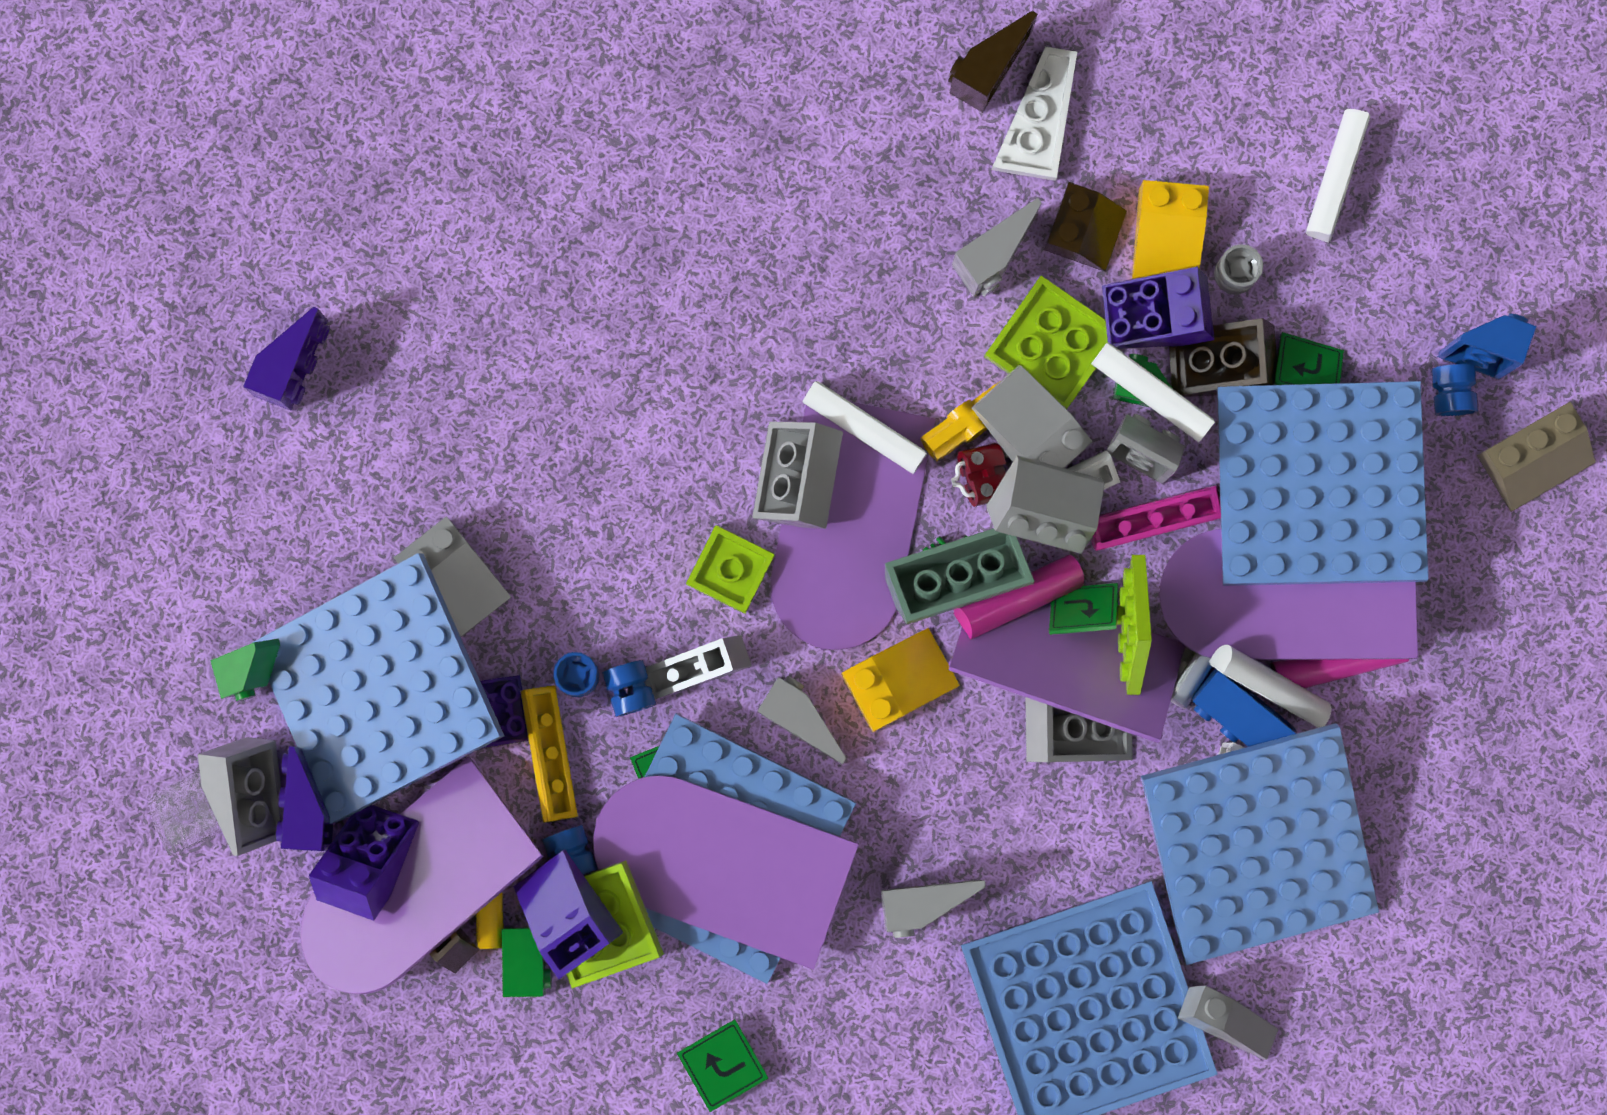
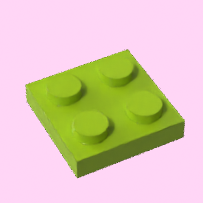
(730, 569)

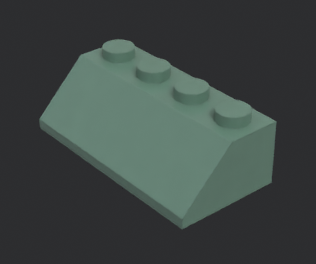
(956, 574)

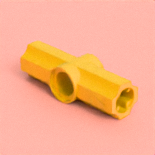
(959, 427)

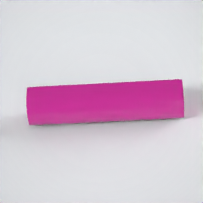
(1157, 517)
(1049, 584)
(1316, 672)

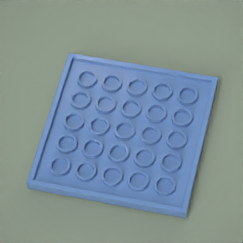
(1322, 484)
(379, 688)
(731, 769)
(1260, 843)
(1088, 1007)

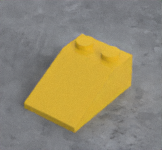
(1169, 227)
(900, 679)

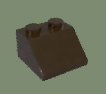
(1085, 227)

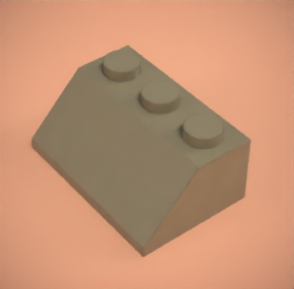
(1539, 456)

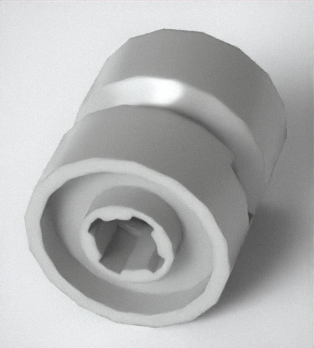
(1238, 269)

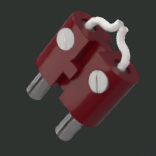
(982, 471)

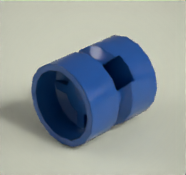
(1454, 390)
(576, 674)
(624, 677)
(574, 842)

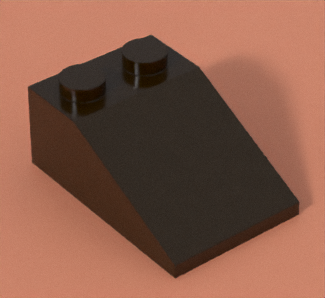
(987, 63)
(1237, 357)

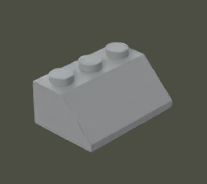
(797, 474)
(1047, 504)

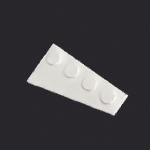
(1039, 124)

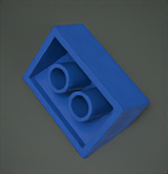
(1493, 347)
(1239, 711)

